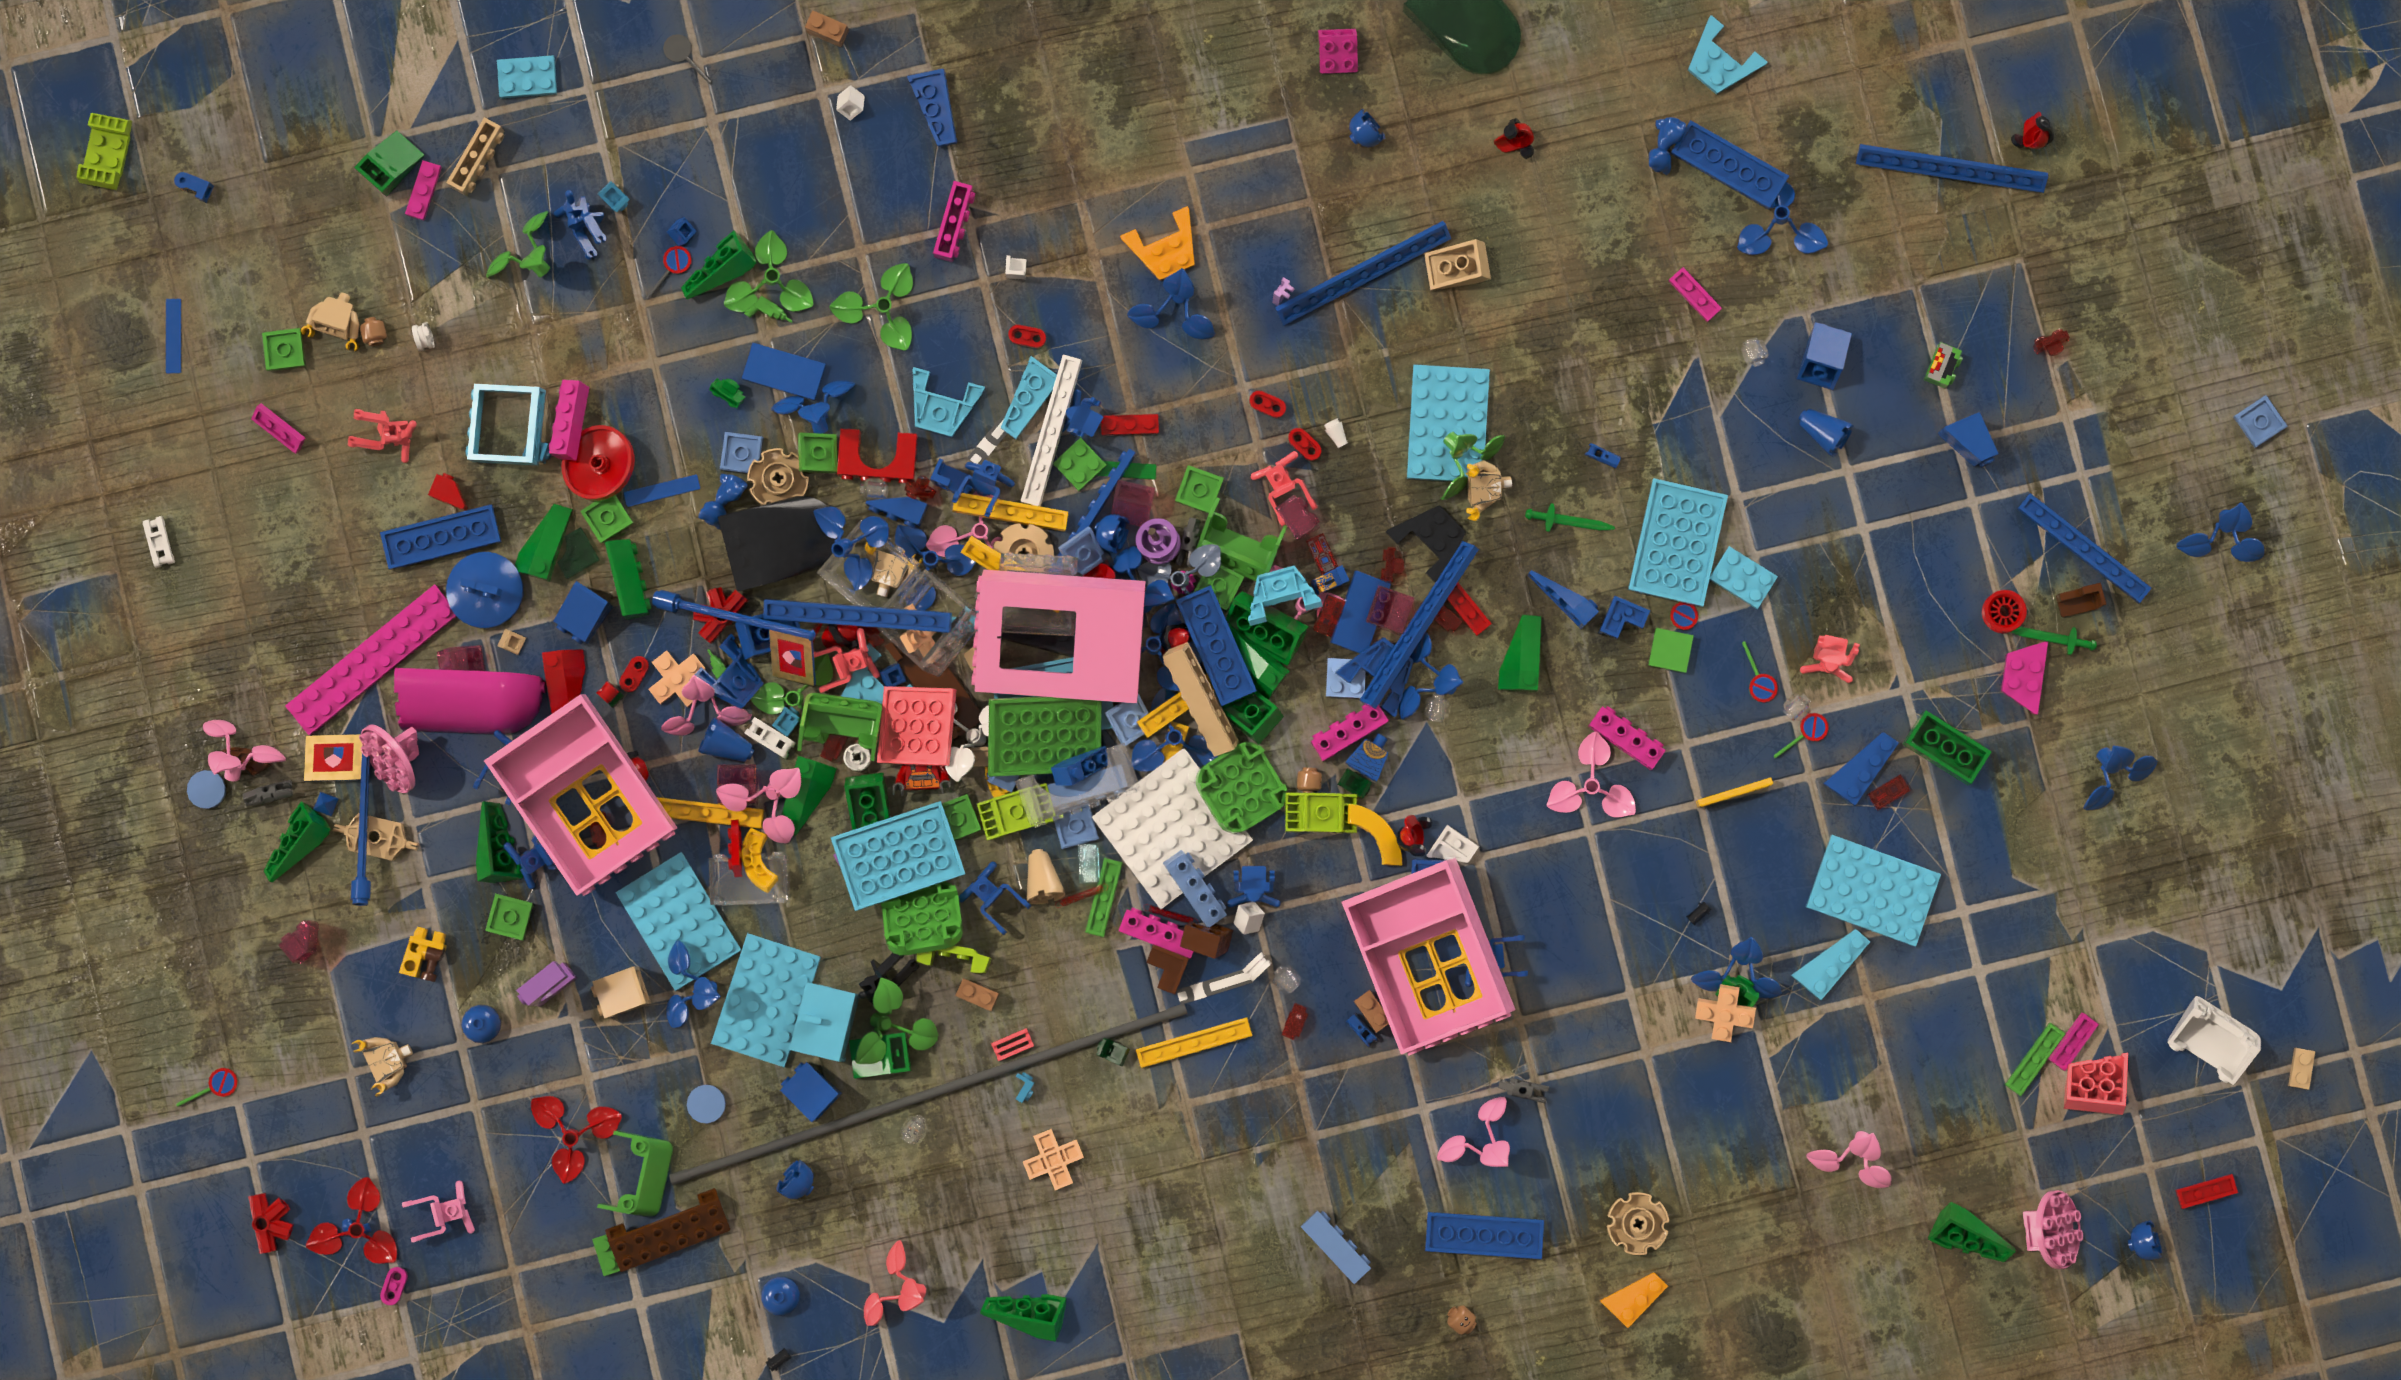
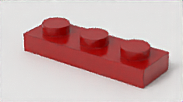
(1130, 424)
(1468, 610)
(735, 848)
(2206, 1191)

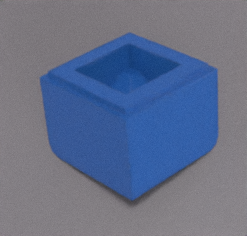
(681, 231)
(892, 675)

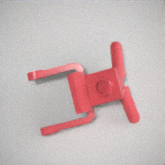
(390, 432)
(1282, 483)
(1831, 653)
(849, 661)

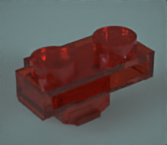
(2052, 343)
(920, 489)
(1392, 565)
(1447, 619)
(872, 633)
(833, 747)
(598, 833)
(1295, 1022)

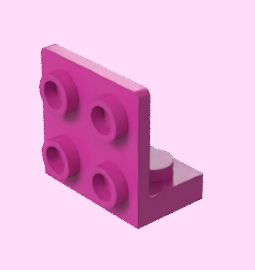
(1338, 50)

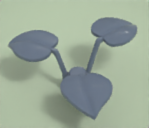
(1204, 559)

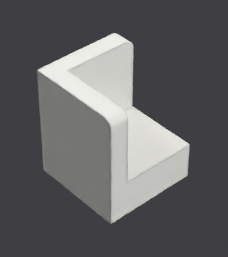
(850, 102)
(1015, 268)
(1248, 918)

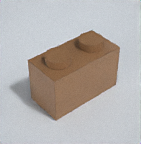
(826, 28)
(977, 994)
(1372, 1011)

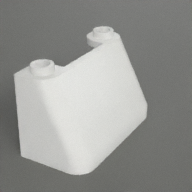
(2216, 1039)

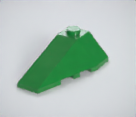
(726, 264)
(542, 548)
(1522, 658)
(1264, 670)
(815, 783)
(304, 834)
(492, 859)
(1963, 1230)
(1037, 1316)

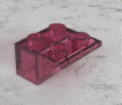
(1133, 502)
(1297, 516)
(1390, 610)
(461, 658)
(739, 774)
(302, 942)

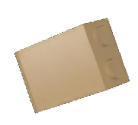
(620, 992)

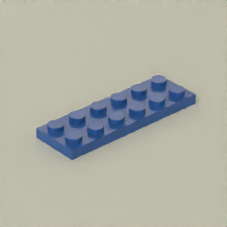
(1730, 165)
(440, 537)
(1216, 645)
(1484, 1235)

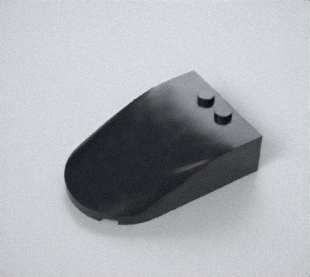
(775, 541)

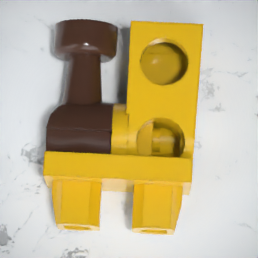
(422, 949)

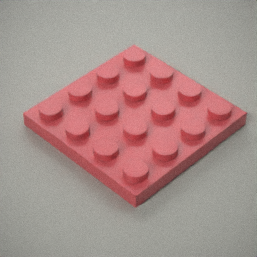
(916, 726)

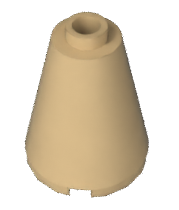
(1042, 879)

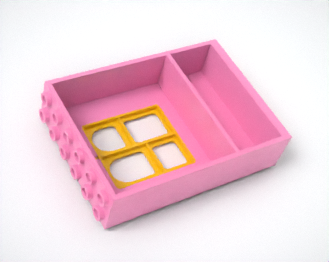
(560, 757)
(1414, 915)

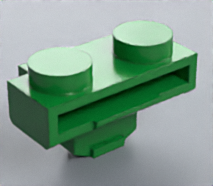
(729, 391)

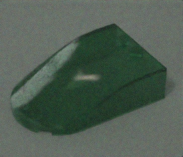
(1473, 33)

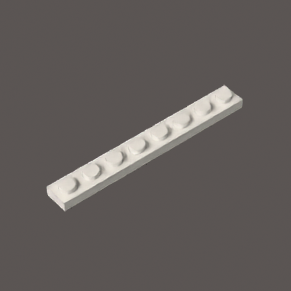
(1051, 430)

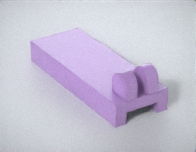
(1282, 292)

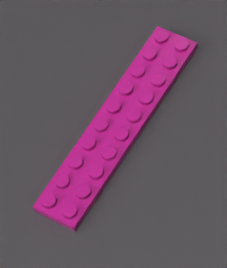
(371, 660)

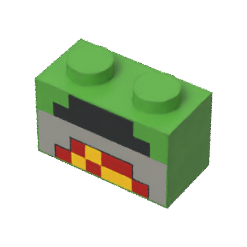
(1943, 365)

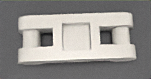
(158, 542)
(770, 738)

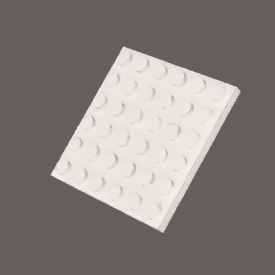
(1163, 820)

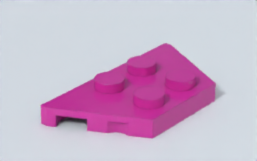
(2024, 675)

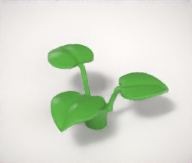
(769, 251)
(533, 260)
(896, 332)
(1458, 447)
(771, 695)
(889, 997)

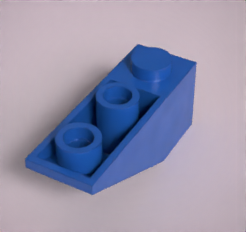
(903, 508)
(1079, 767)

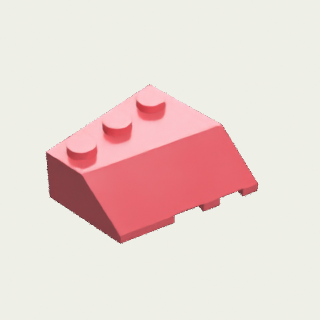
(2097, 1085)

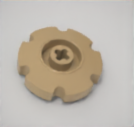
(776, 463)
(1017, 538)
(1636, 1239)

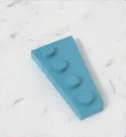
(1030, 395)
(1827, 968)

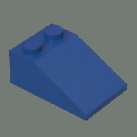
(756, 640)

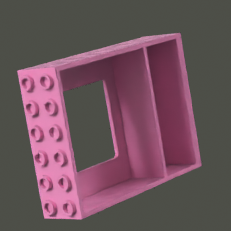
(1105, 635)

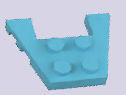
(1715, 66)
(939, 412)
(1280, 587)
(863, 683)

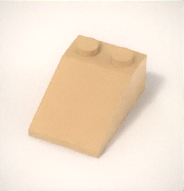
(1457, 265)

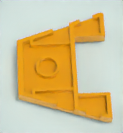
(1169, 253)

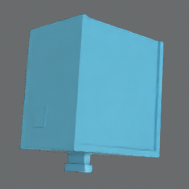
(824, 1022)

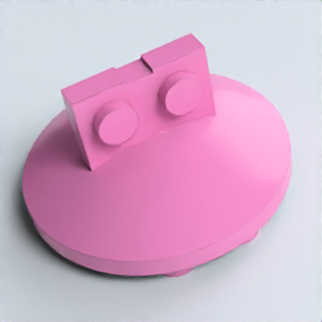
(391, 756)
(2052, 1229)

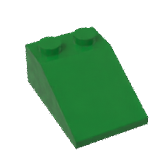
(1253, 715)
(867, 799)

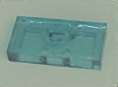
(1088, 863)

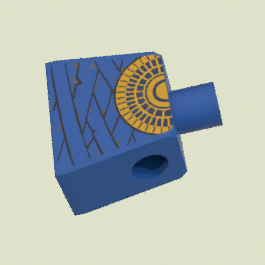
(1369, 757)

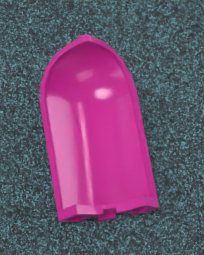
(466, 700)

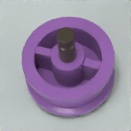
(1158, 541)

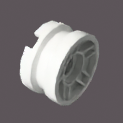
(423, 336)
(858, 765)
(1257, 966)

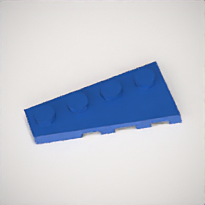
(935, 104)
(1858, 773)

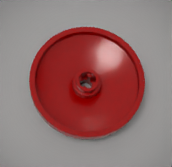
(602, 464)

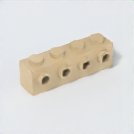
(475, 157)

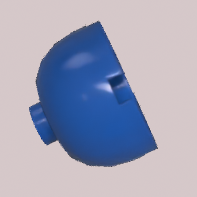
(1365, 130)
(1111, 532)
(481, 1023)
(797, 1181)
(2145, 1241)
(780, 1296)

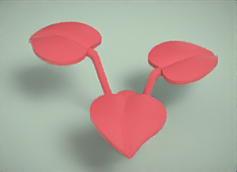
(911, 1293)

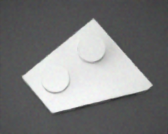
(1453, 845)

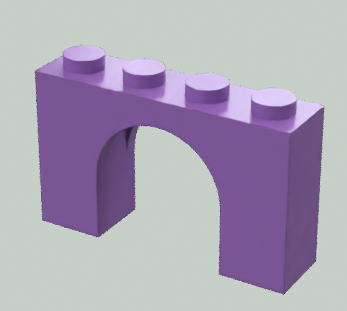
(546, 984)

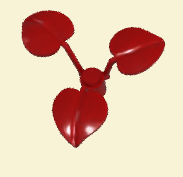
(566, 1162)
(379, 1248)

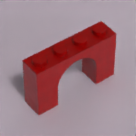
(900, 469)

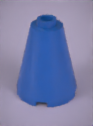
(1826, 430)
(725, 742)

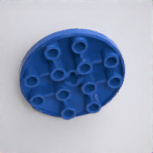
(484, 590)

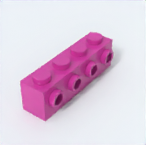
(953, 221)
(569, 420)
(1348, 732)
(1626, 738)
(1153, 931)

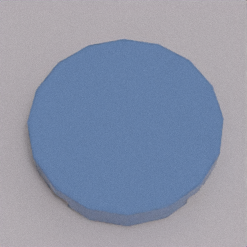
(206, 789)
(706, 1104)

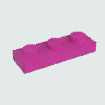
(423, 190)
(1695, 294)
(278, 428)
(2073, 1041)

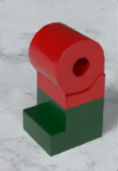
(610, 694)

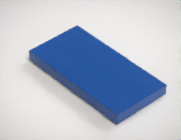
(783, 371)
(1352, 629)

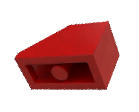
(447, 491)

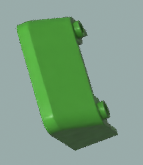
(1238, 551)
(841, 717)
(652, 1179)

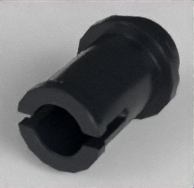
(1696, 915)
(777, 1360)

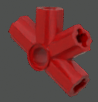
(717, 599)
(272, 1215)

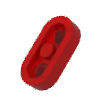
(1028, 334)
(1267, 405)
(1305, 444)
(634, 674)

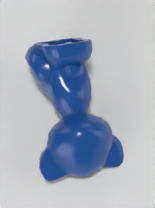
(1670, 133)
(729, 491)

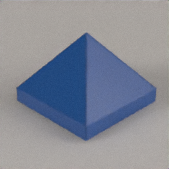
(326, 804)

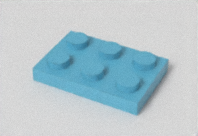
(526, 77)
(1743, 577)

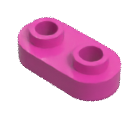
(393, 1285)

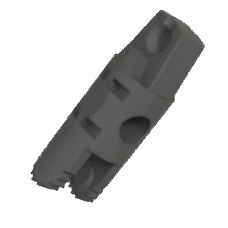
(1190, 534)
(268, 793)
(1514, 1085)

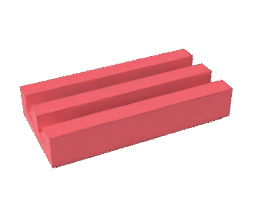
(997, 1051)

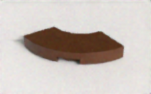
(252, 766)

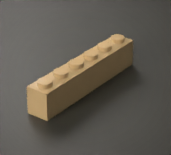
(1200, 699)

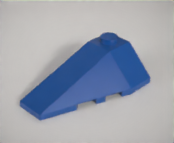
(1571, 603)

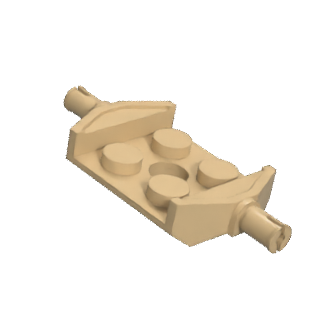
(391, 839)

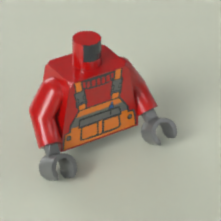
(921, 778)

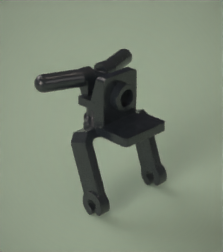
(871, 983)

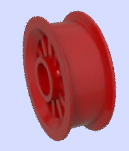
(2011, 596)

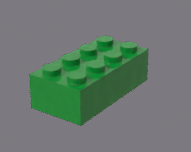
(1946, 747)

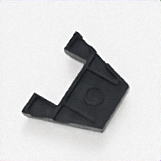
(1436, 531)

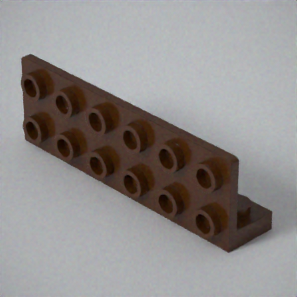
(967, 711)
(669, 1233)

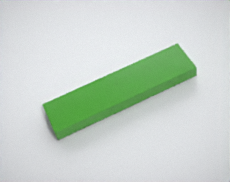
(1103, 901)
(2035, 1059)

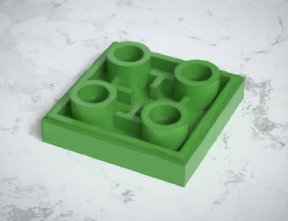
(1670, 650)

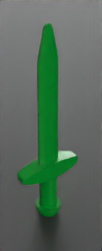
(1550, 518)
(2071, 640)

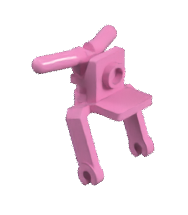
(445, 1212)

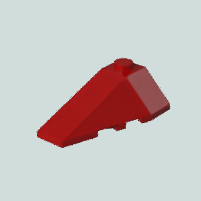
(563, 676)

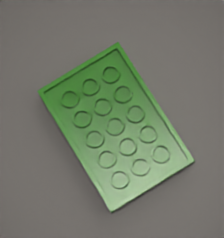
(1040, 732)

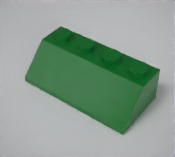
(627, 578)
(1277, 637)

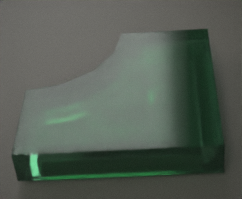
(578, 554)

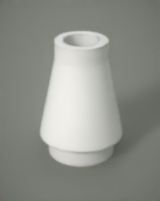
(1336, 432)

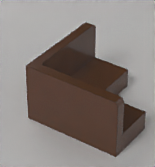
(2081, 600)
(1206, 940)
(1173, 967)

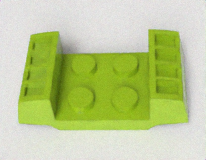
(105, 151)
(1318, 812)
(1004, 815)
(979, 963)

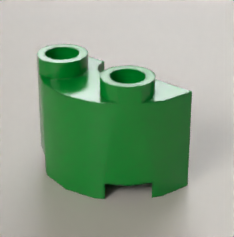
(1747, 994)

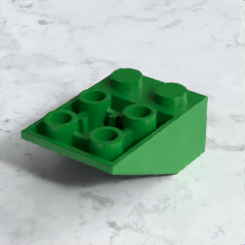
(389, 162)
(894, 1061)

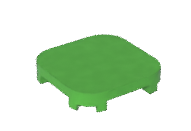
(1240, 788)
(923, 920)

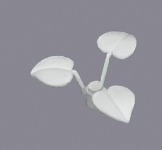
(963, 759)

